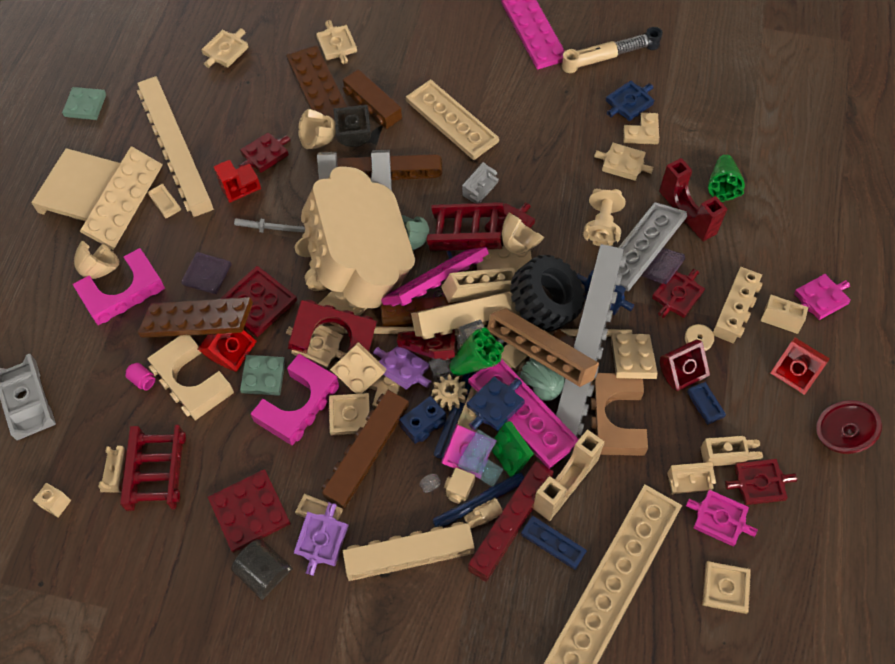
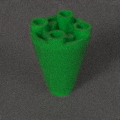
(726, 180)
(477, 353)

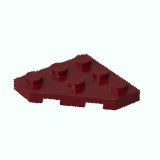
(437, 347)

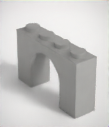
(380, 166)

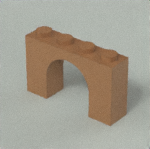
(616, 439)

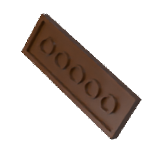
(316, 81)
(196, 317)

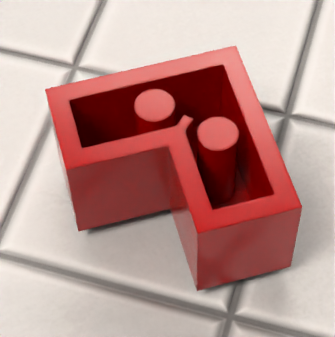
(236, 182)

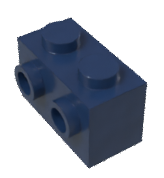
(423, 420)

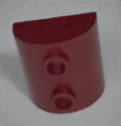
(685, 365)

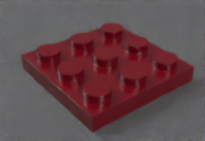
(268, 298)
(248, 510)

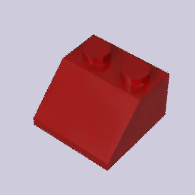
(227, 348)
(799, 365)

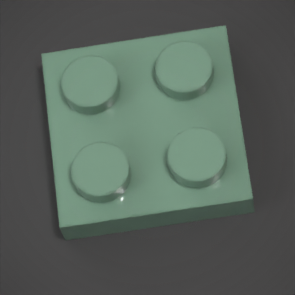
(84, 103)
(263, 375)

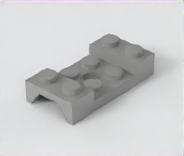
(32, 411)

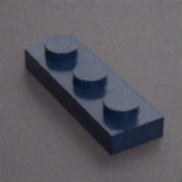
(553, 542)

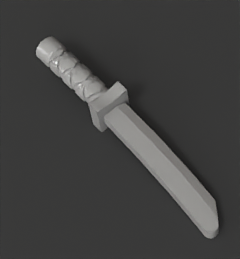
(261, 225)

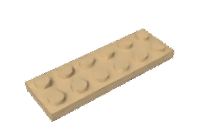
(452, 119)
(121, 198)

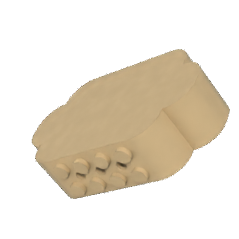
(356, 237)

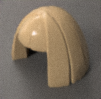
(315, 129)
(518, 237)
(95, 265)

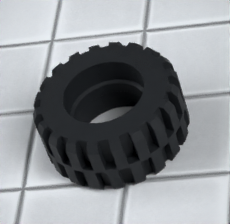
(559, 281)

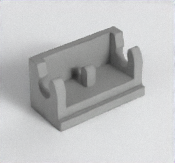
(480, 183)

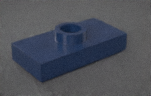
(706, 403)

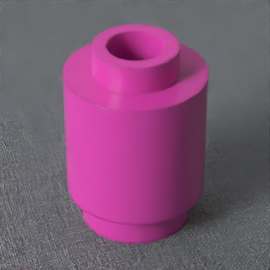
(140, 376)

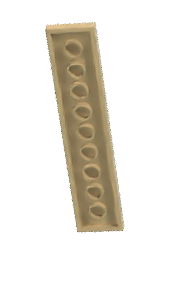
(615, 580)

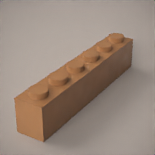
(543, 347)

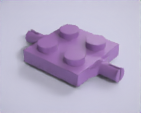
(403, 367)
(321, 539)

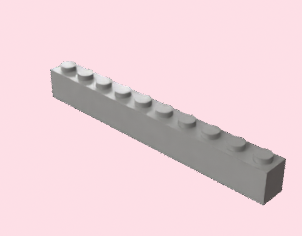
(592, 332)

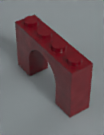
(674, 188)
(313, 315)

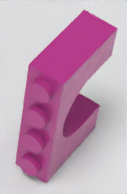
(104, 306)
(291, 424)

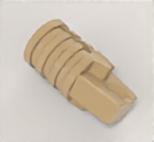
(484, 513)

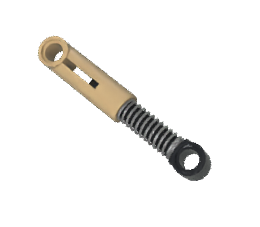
(574, 59)

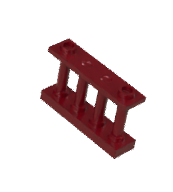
(471, 240)
(135, 457)

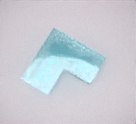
(475, 459)

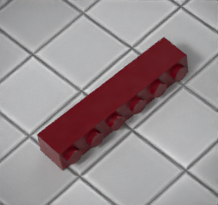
(508, 523)

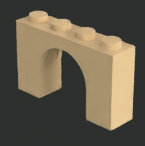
(195, 399)
(555, 492)

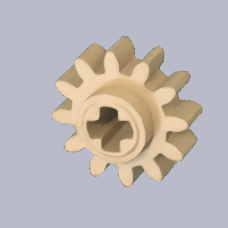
(446, 398)

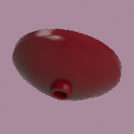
(847, 418)

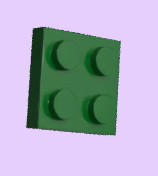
(511, 449)

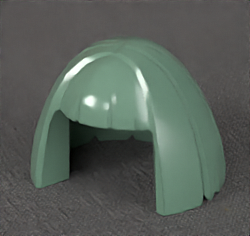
(417, 231)
(545, 382)

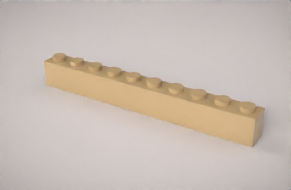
(175, 147)

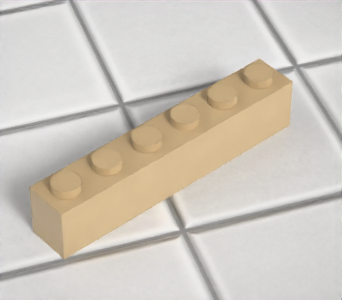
(454, 315)
(408, 551)

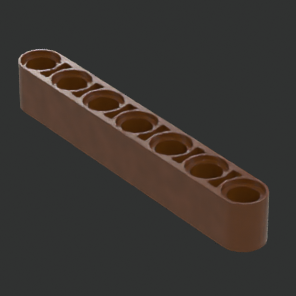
(401, 166)

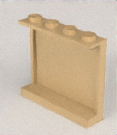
(75, 184)

